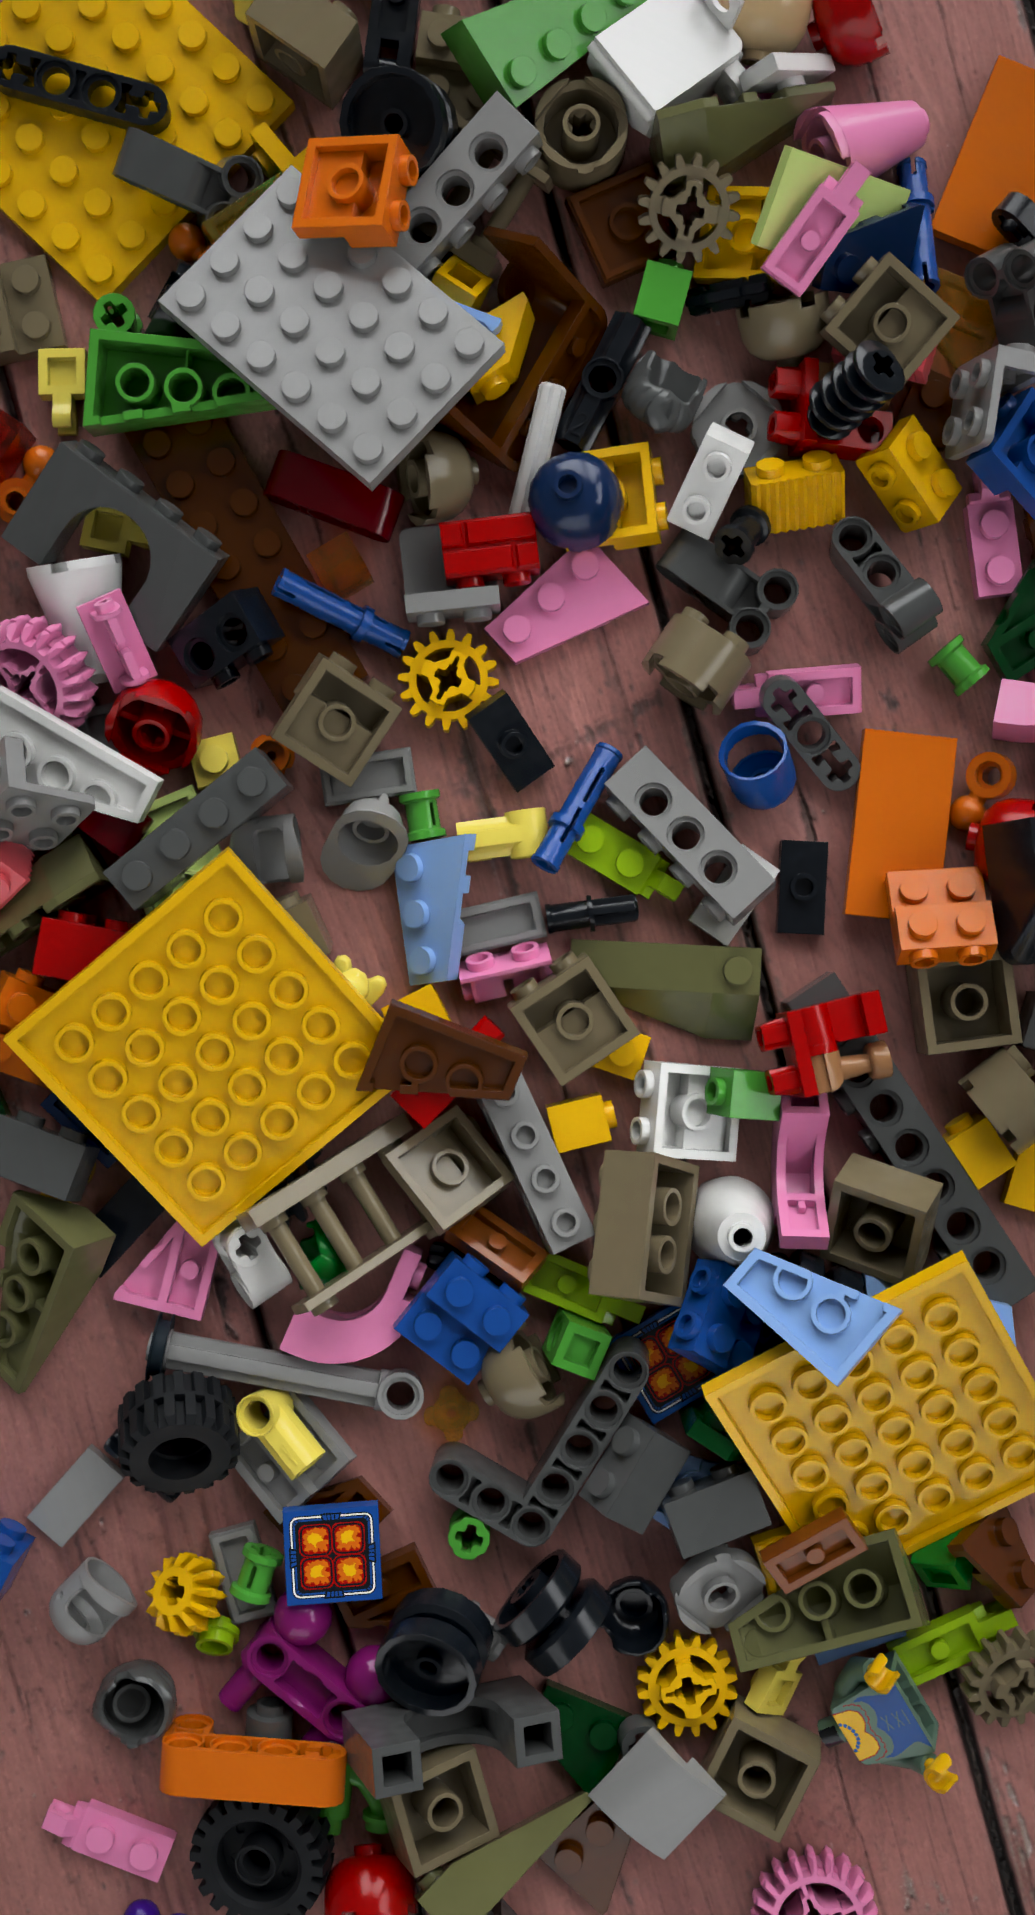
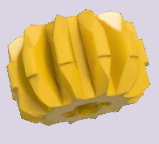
(185, 1594)

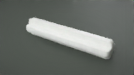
(538, 441)

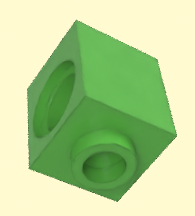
(663, 296)
(740, 1095)
(576, 1343)

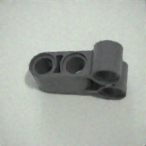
(181, 175)
(1008, 282)
(726, 588)
(905, 607)

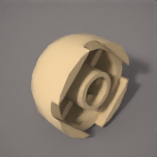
(770, 26)

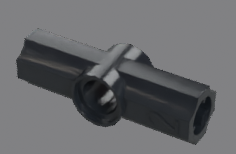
(613, 360)

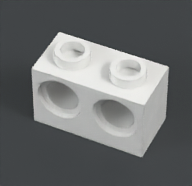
(710, 480)

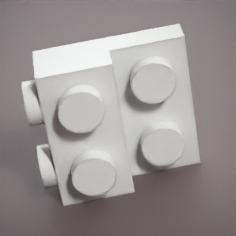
(675, 1114)

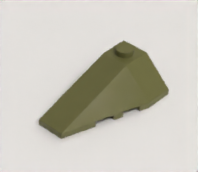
(730, 132)
(59, 881)
(684, 985)
(48, 1270)
(845, 1606)
(485, 1874)

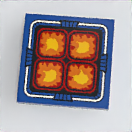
(672, 1378)
(332, 1552)

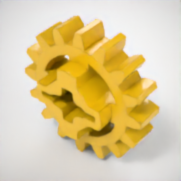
(429, 671)
(666, 1685)

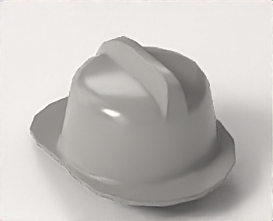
(364, 844)

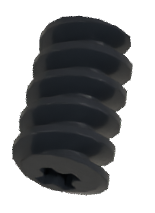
(854, 390)

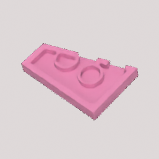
(564, 602)

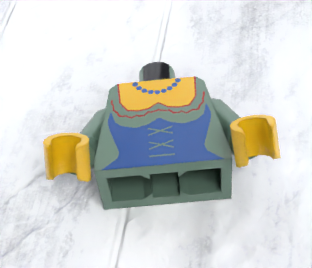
(886, 1719)

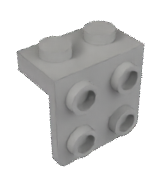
(977, 394)
(426, 592)
(31, 811)

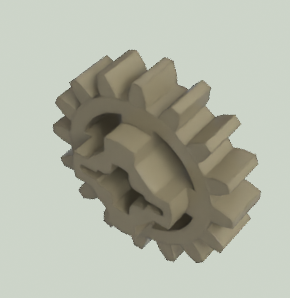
(709, 211)
(1007, 1673)

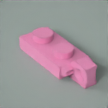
(816, 230)
(991, 542)
(831, 688)
(112, 1836)

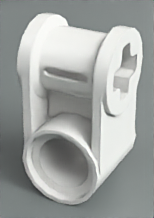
(252, 1264)

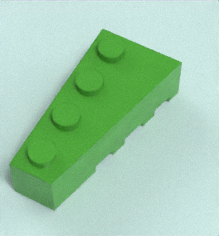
(528, 42)
(158, 382)

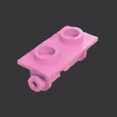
(116, 641)
(484, 973)

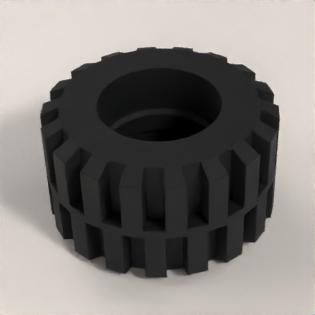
(178, 1433)

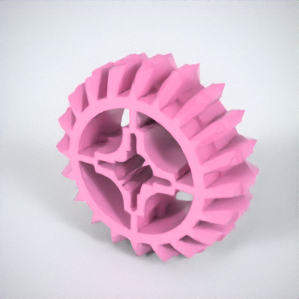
(46, 668)
(849, 1897)

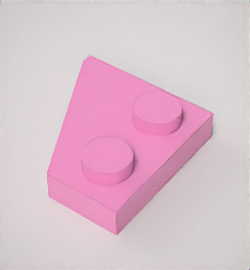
(173, 1276)

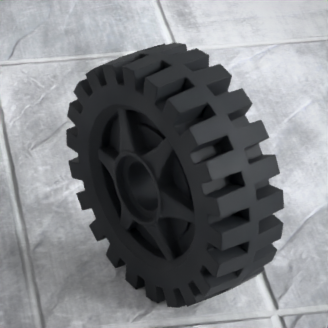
(256, 1883)

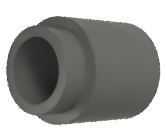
(269, 1718)

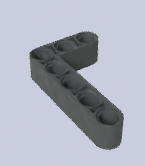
(559, 1457)

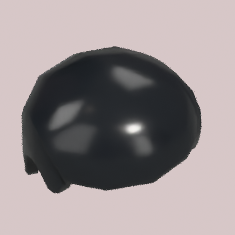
(636, 1616)

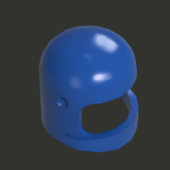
(764, 776)

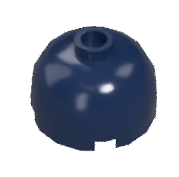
(575, 501)

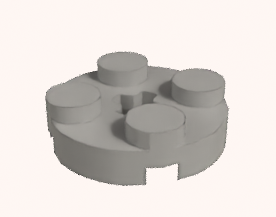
(733, 402)
(705, 1573)

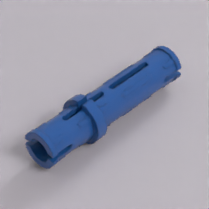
(924, 256)
(341, 613)
(568, 823)

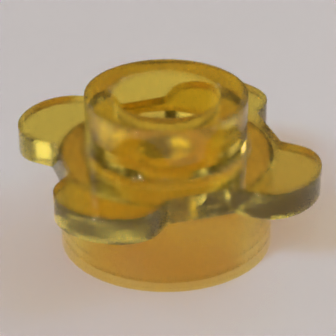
(451, 1399)

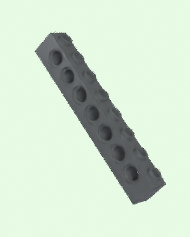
(1008, 1275)

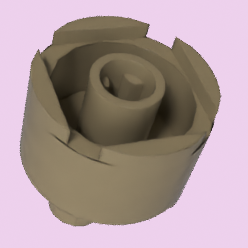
(565, 115)
(698, 661)
(1005, 1095)

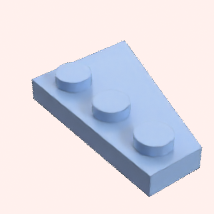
(430, 898)
(812, 1313)

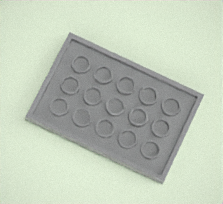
(332, 333)

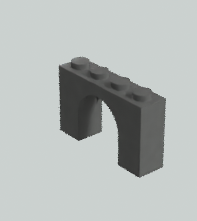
(181, 557)
(178, 843)
(506, 1714)

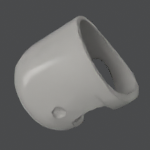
(270, 848)
(90, 1602)

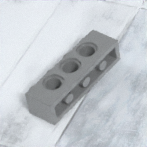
(493, 127)
(648, 777)
(537, 1169)

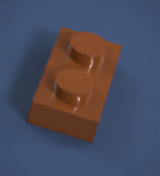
(499, 1247)
(813, 1550)

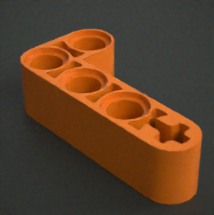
(249, 1767)

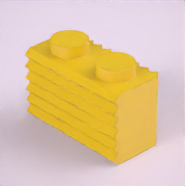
(797, 491)

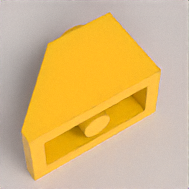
(515, 333)

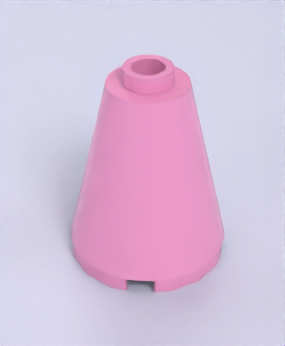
(870, 133)

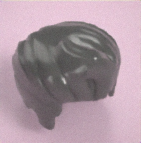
(663, 394)
(136, 1702)

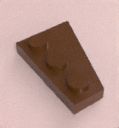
(439, 1056)

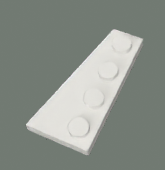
(75, 762)

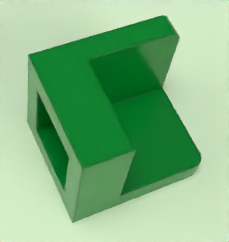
(940, 1568)

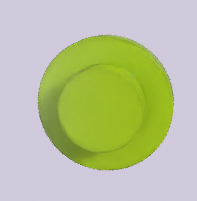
(218, 1638)

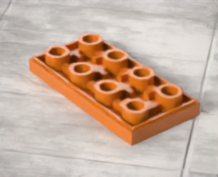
(992, 160)
(897, 813)

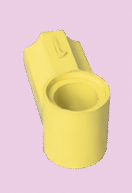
(512, 835)
(282, 1433)

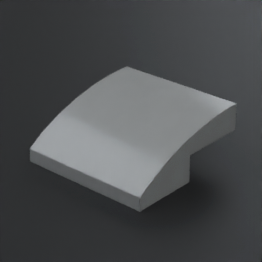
(270, 1480)
(657, 1794)

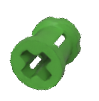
(121, 307)
(958, 665)
(422, 815)
(479, 1540)
(256, 1573)

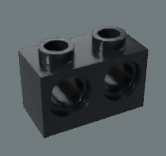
(223, 632)

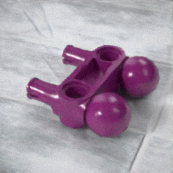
(305, 1672)

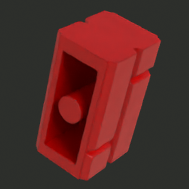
(490, 550)

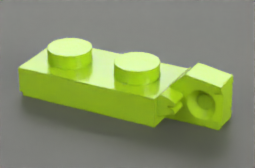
(624, 860)
(567, 1286)
(949, 1638)

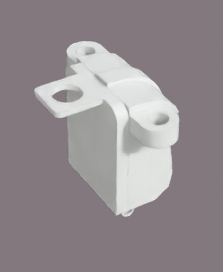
(670, 56)

